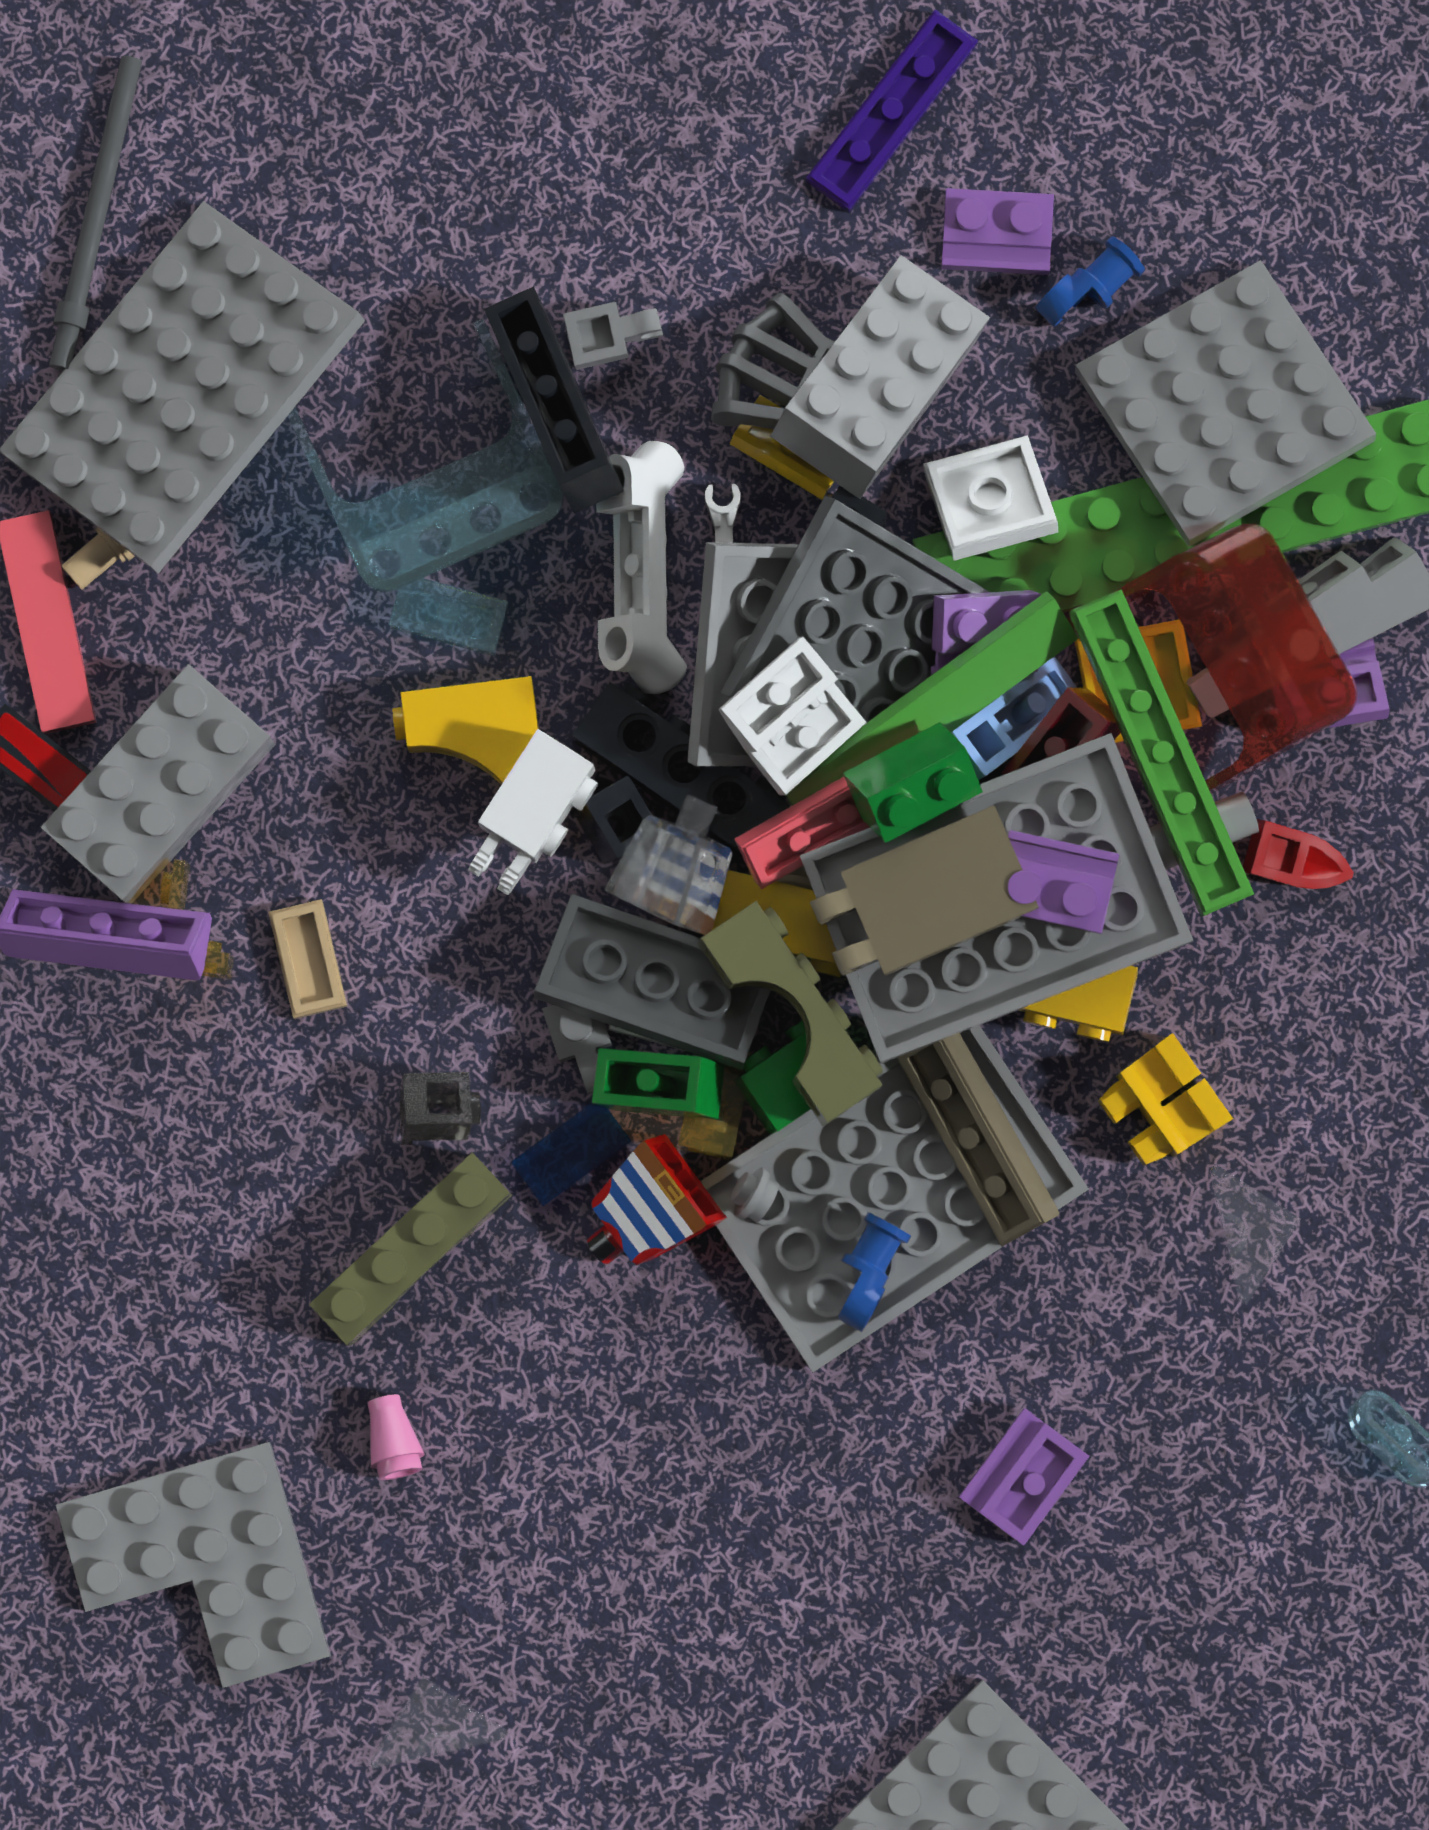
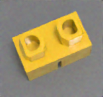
(1179, 1122)

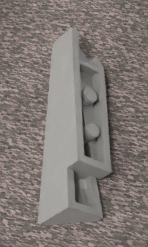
(1351, 603)

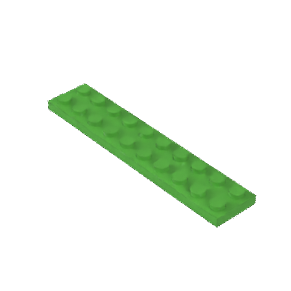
(1125, 532)

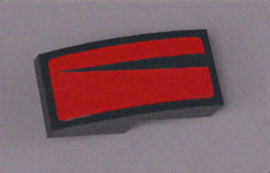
(37, 760)

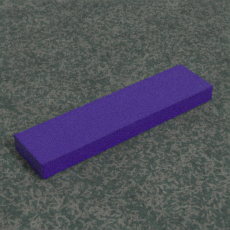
(891, 111)

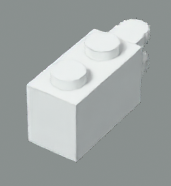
(533, 806)

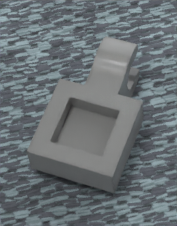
(600, 334)
(577, 1038)

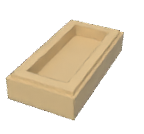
(307, 959)

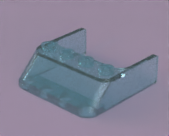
(452, 508)

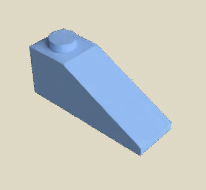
(1009, 720)

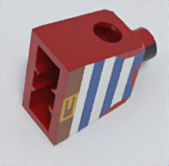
(651, 1205)

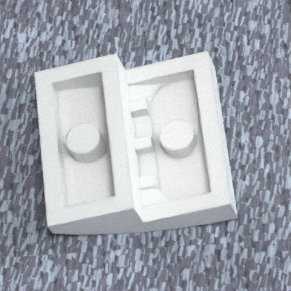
(791, 716)

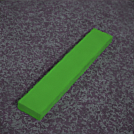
(954, 690)
(1161, 753)

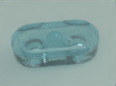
(1392, 1436)

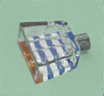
(675, 868)

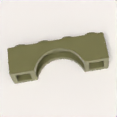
(752, 953)
(410, 1249)

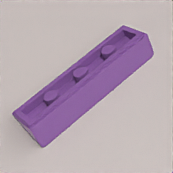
(105, 934)

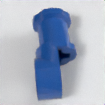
(1097, 281)
(871, 1258)

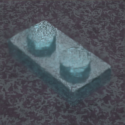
(449, 615)

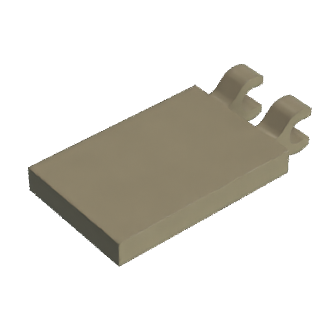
(927, 894)

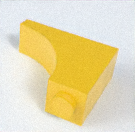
(473, 722)

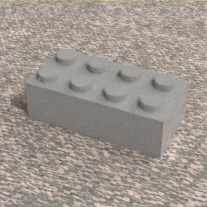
(879, 377)
(158, 785)

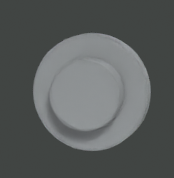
(754, 1195)

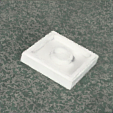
(990, 498)

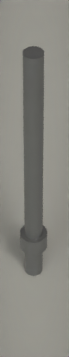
(72, 313)

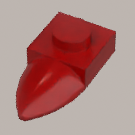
(1294, 858)

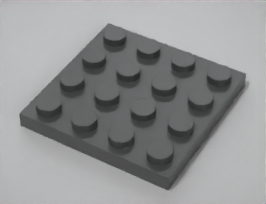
(859, 604)

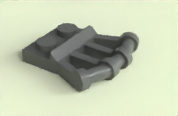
(755, 339)

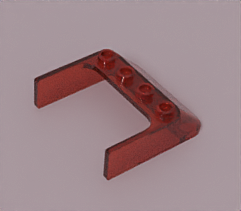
(1255, 641)

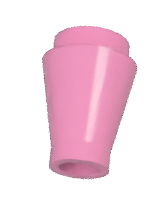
(392, 1439)

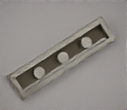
(979, 1138)

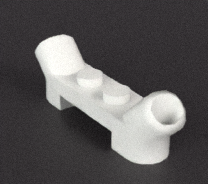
(637, 633)

